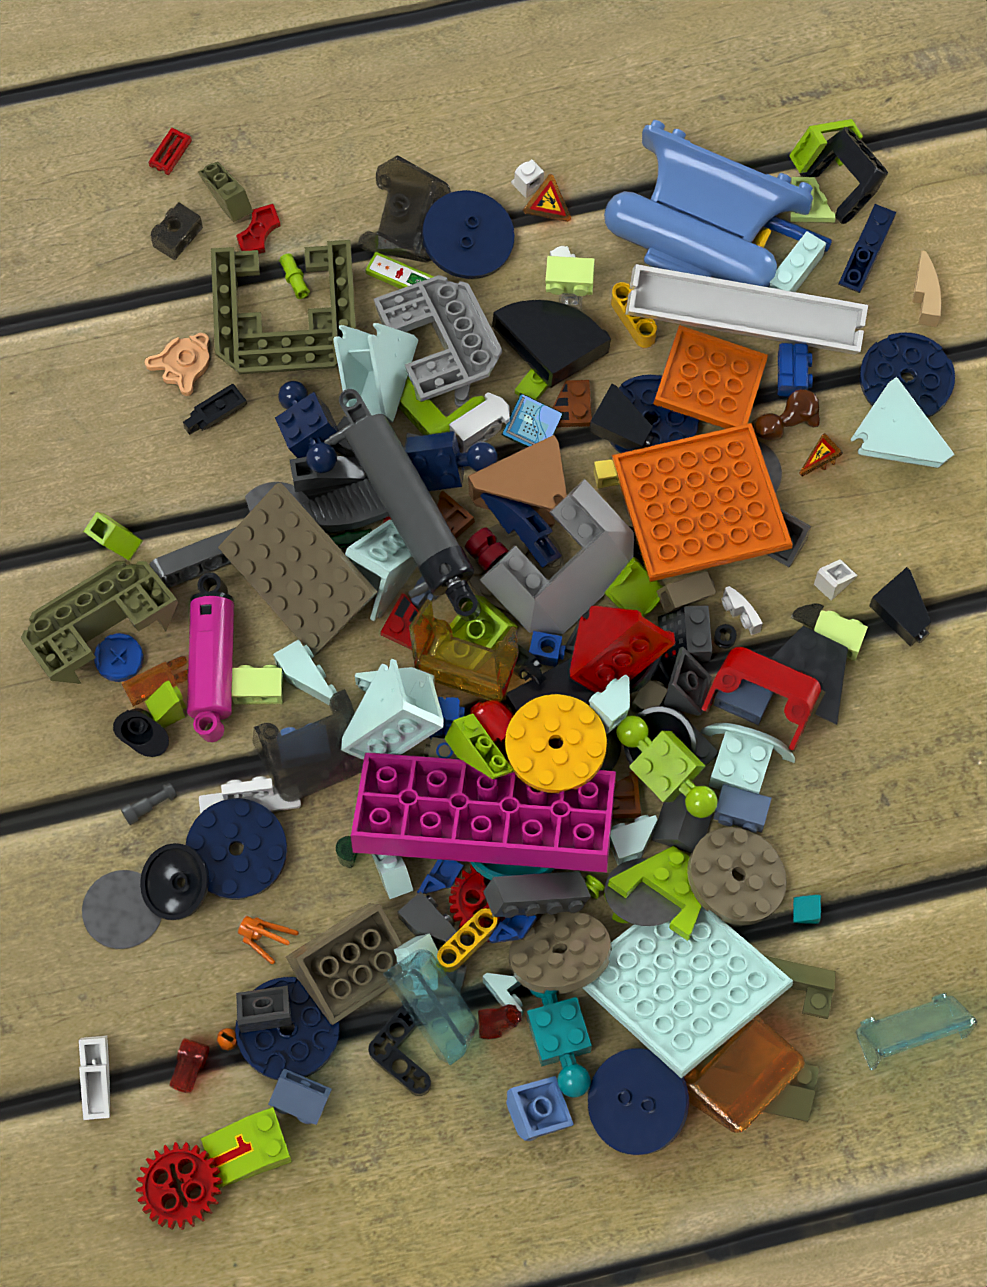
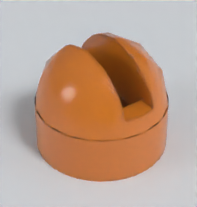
(224, 1043)

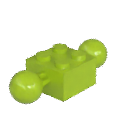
(667, 766)

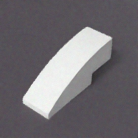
(94, 1077)

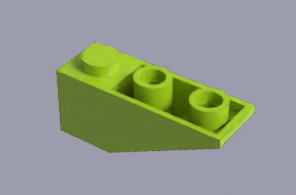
(476, 748)

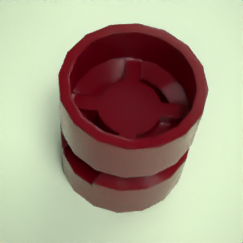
(485, 548)

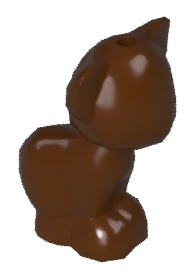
(800, 408)

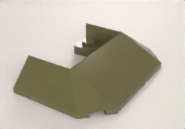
(69, 621)

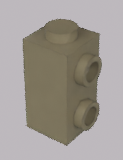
(686, 591)

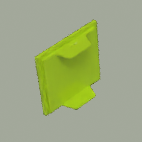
(634, 590)

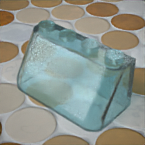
(433, 1004)

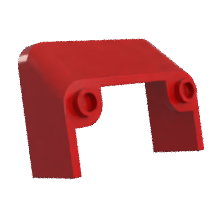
(748, 665)

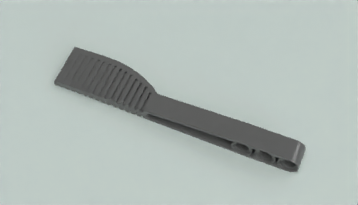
(335, 512)

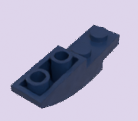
(867, 248)
(527, 524)

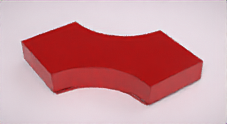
(262, 224)

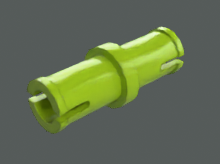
(294, 276)

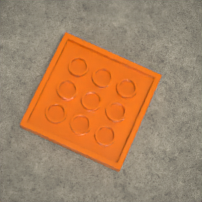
(710, 379)

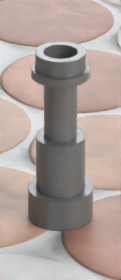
(145, 805)

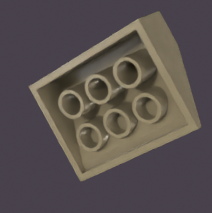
(347, 962)

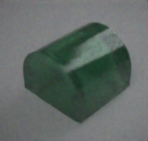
(345, 853)

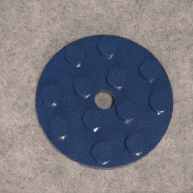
(911, 354)
(670, 424)
(262, 840)
(304, 1050)

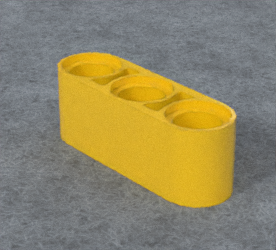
(636, 324)
(461, 951)

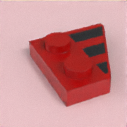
(398, 622)

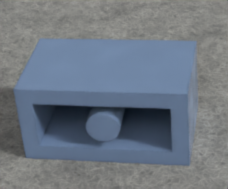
(746, 702)
(742, 808)
(299, 1097)

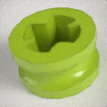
(594, 886)

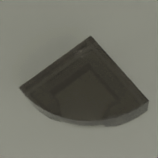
(808, 614)

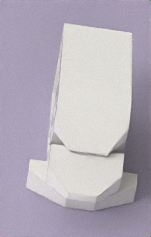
(481, 422)

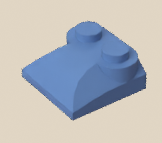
(538, 1109)

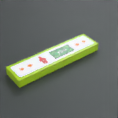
(394, 272)

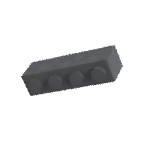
(536, 894)

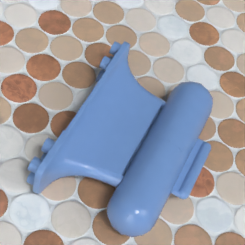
(704, 211)

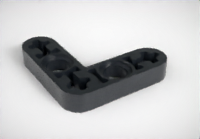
(394, 1054)

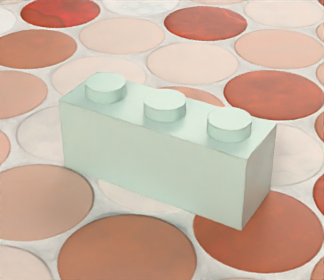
(798, 263)

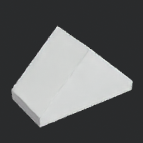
(834, 578)

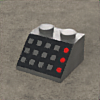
(690, 631)

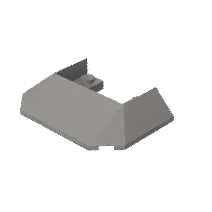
(460, 325)
(560, 602)

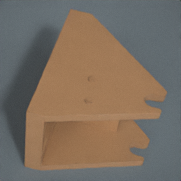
(526, 477)

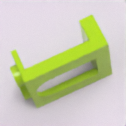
(814, 142)

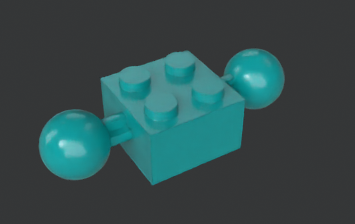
(560, 1037)

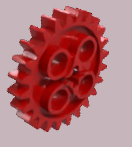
(469, 886)
(201, 1176)

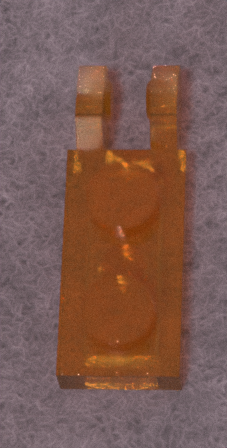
(145, 684)

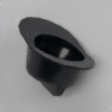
(141, 732)

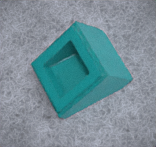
(807, 909)

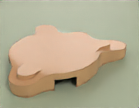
(182, 361)

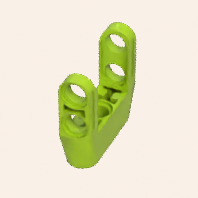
(426, 415)

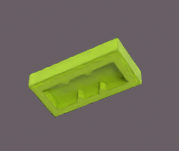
(531, 385)

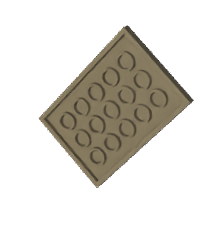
(297, 569)

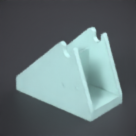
(375, 366)
(901, 431)
(383, 562)
(390, 719)

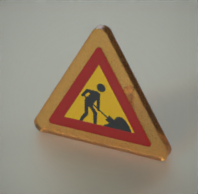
(548, 202)
(823, 453)

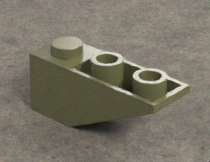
(226, 191)

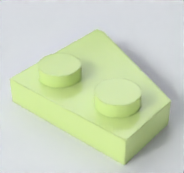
(820, 210)

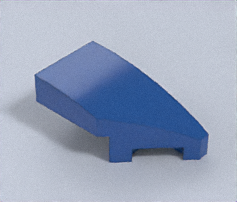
(441, 876)
(512, 928)

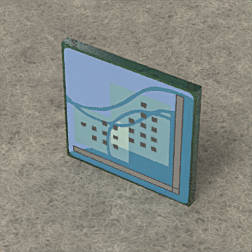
(531, 421)

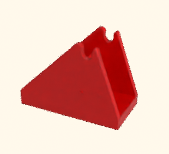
(614, 645)

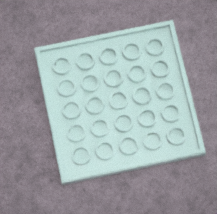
(686, 993)

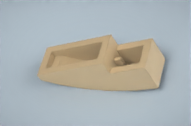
(927, 291)

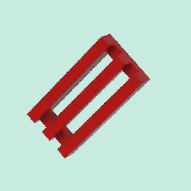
(153, 162)

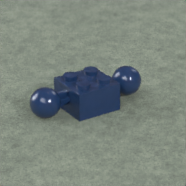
(306, 426)
(440, 461)

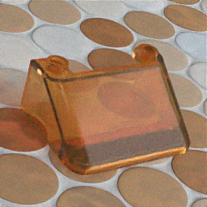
(744, 1076)

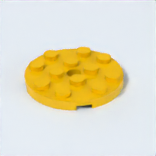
(559, 768)

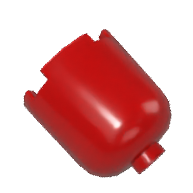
(495, 720)

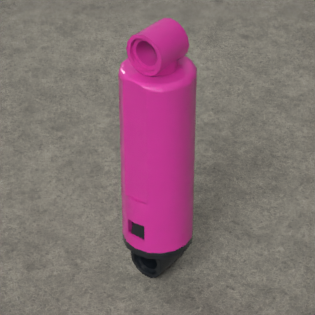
(210, 657)

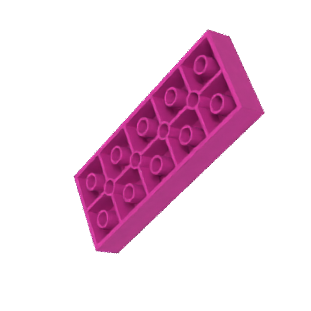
(462, 815)

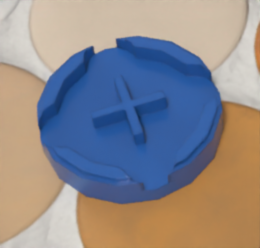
(118, 657)

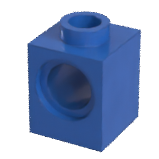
(541, 640)

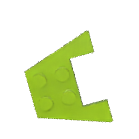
(669, 877)

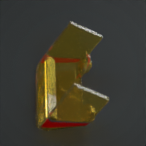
(461, 662)

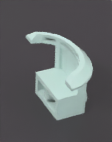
(743, 756)

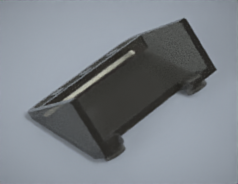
(403, 235)
(310, 755)

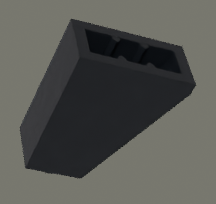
(621, 422)
(903, 608)

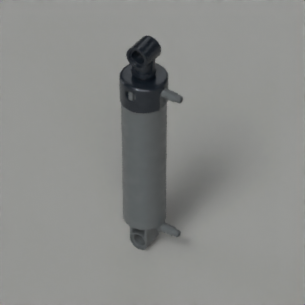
(408, 505)

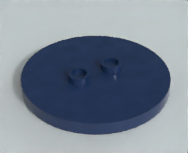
(468, 234)
(637, 1102)

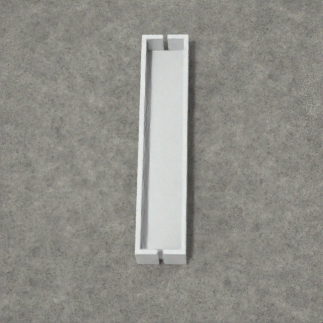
(746, 309)

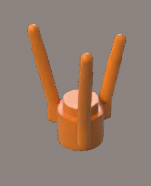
(255, 928)

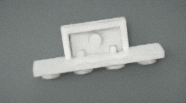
(258, 790)

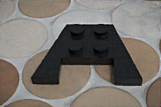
(821, 660)

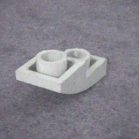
(738, 605)

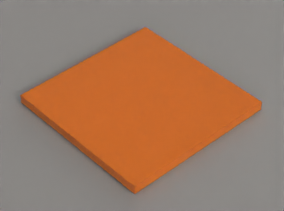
(701, 502)

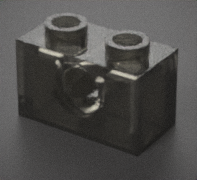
(171, 242)

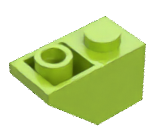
(113, 535)
(166, 705)

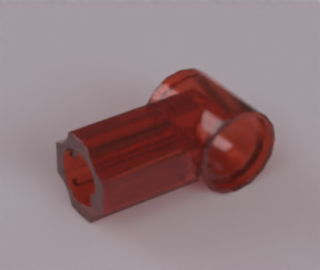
(495, 1021)
(190, 1058)

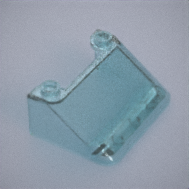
(914, 1028)

